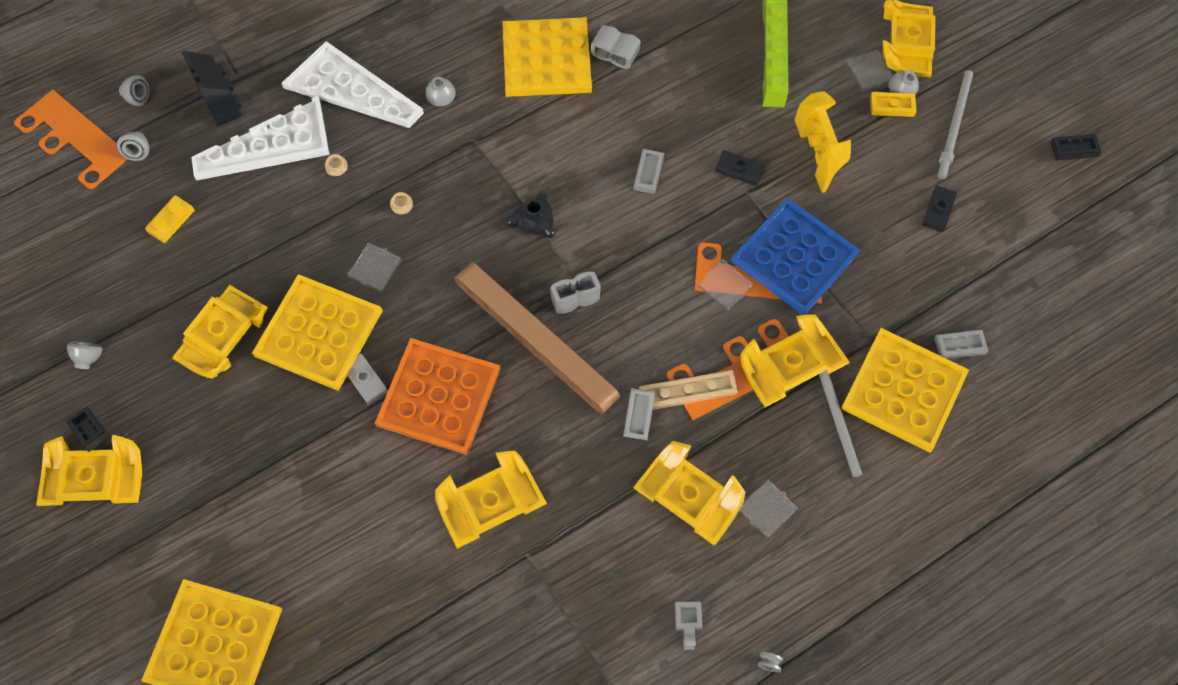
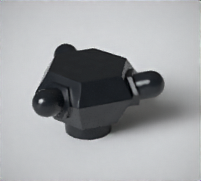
(534, 216)

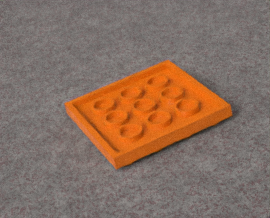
(438, 396)

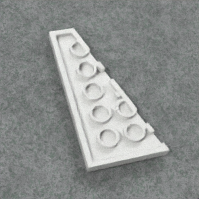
(351, 86)
(274, 142)

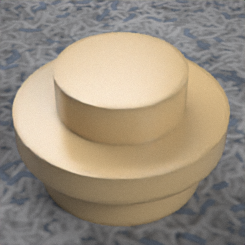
(336, 165)
(401, 203)

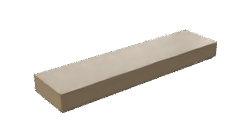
(692, 389)

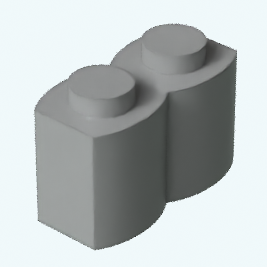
(615, 46)
(580, 291)

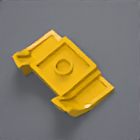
(910, 38)
(815, 124)
(218, 331)
(791, 360)
(90, 475)
(691, 492)
(488, 499)

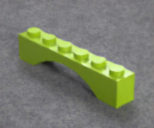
(776, 53)

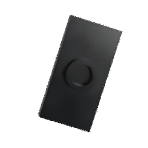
(1075, 147)
(739, 167)
(939, 208)
(87, 429)

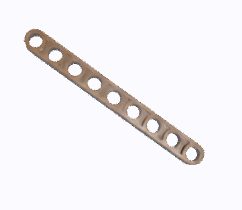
(537, 338)

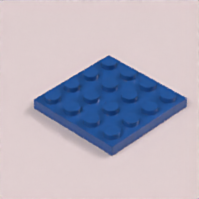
(795, 256)

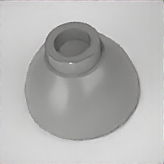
(904, 82)
(135, 90)
(440, 92)
(133, 146)
(83, 353)

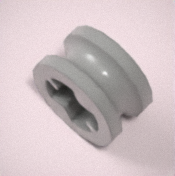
(770, 662)

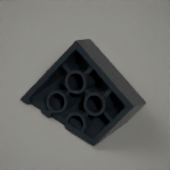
(213, 87)

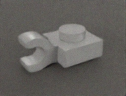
(688, 618)

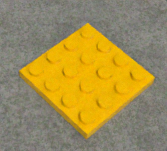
(546, 57)
(317, 332)
(905, 390)
(212, 638)

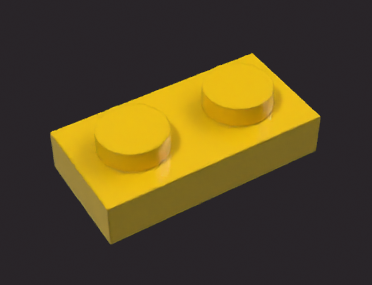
(893, 104)
(169, 219)

